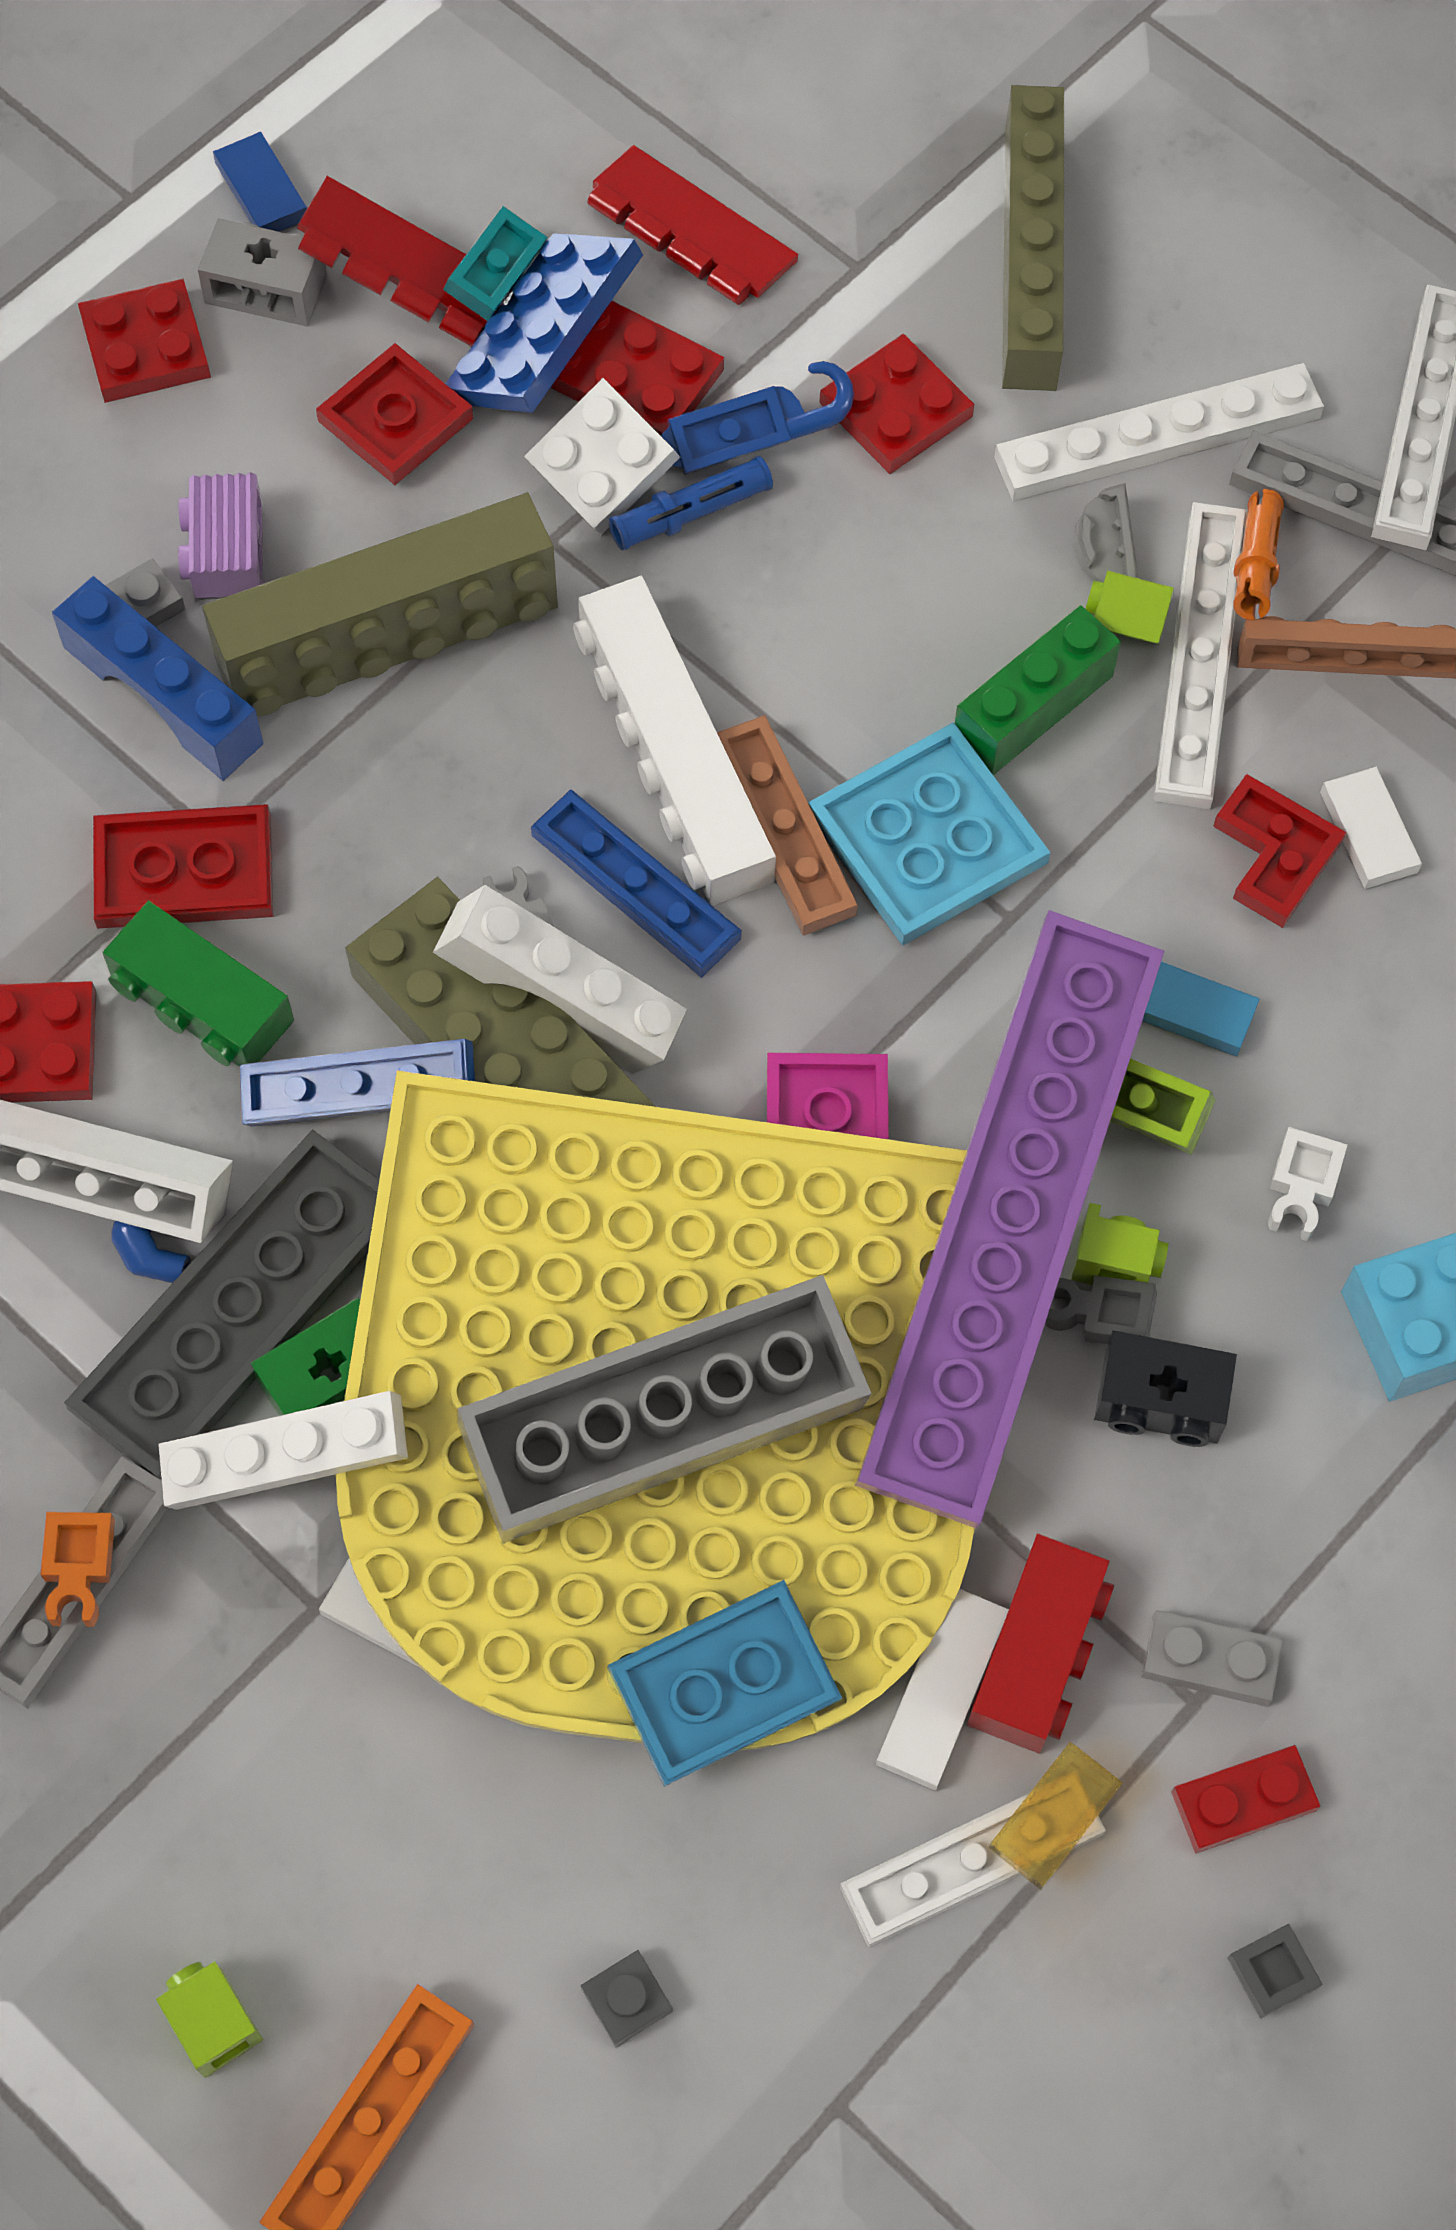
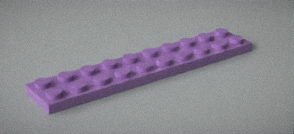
(1010, 1221)

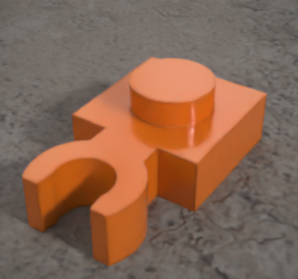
(75, 1554)

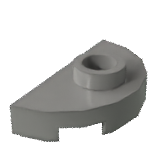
(1106, 535)

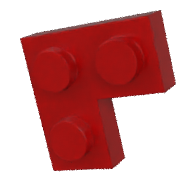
(1291, 847)

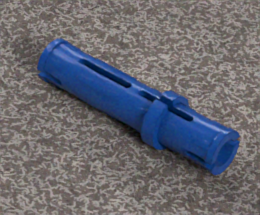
(633, 525)

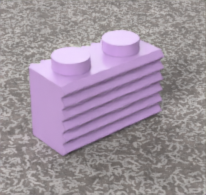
(223, 534)

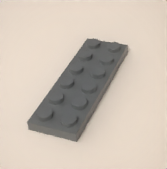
(233, 1305)

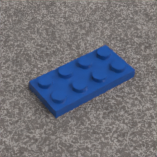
(543, 321)

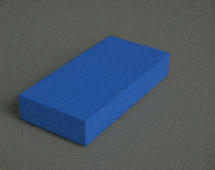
(260, 183)

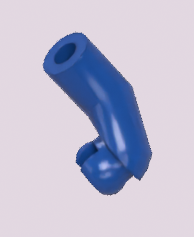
(143, 1257)

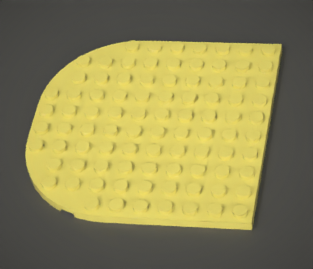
(567, 1228)

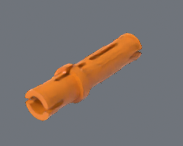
(1257, 564)

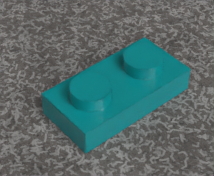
(495, 263)

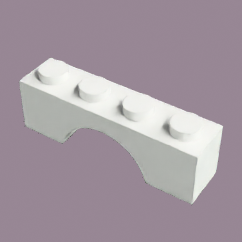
(515, 948)

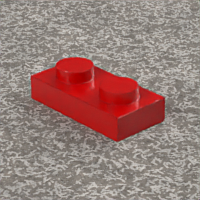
(1245, 1799)

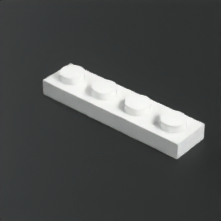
(283, 1450)

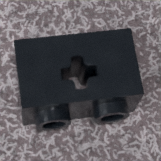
(1196, 1379)

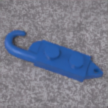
(753, 422)

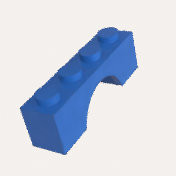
(194, 703)

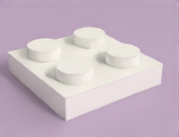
(602, 456)

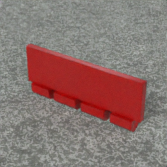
(700, 227)
(385, 250)

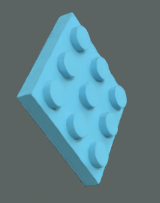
(928, 833)

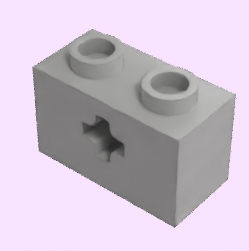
(260, 273)

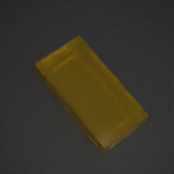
(1055, 1815)

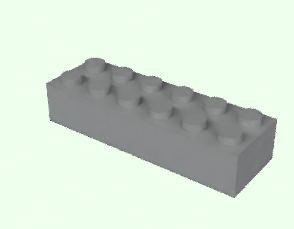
(662, 1408)

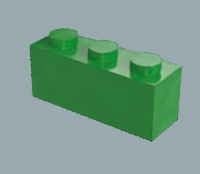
(1038, 688)
(197, 987)

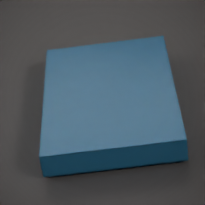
(724, 1683)

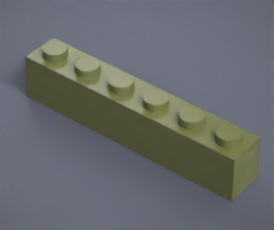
(1033, 238)

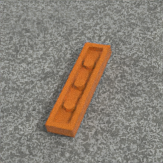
(370, 2116)

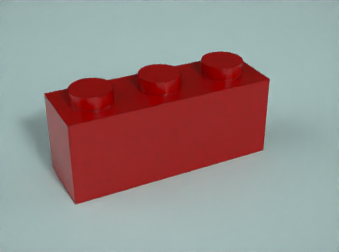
(1042, 1645)

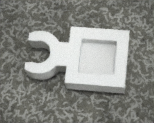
(1306, 1174)

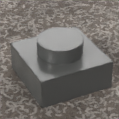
(1274, 1971)
(626, 1998)

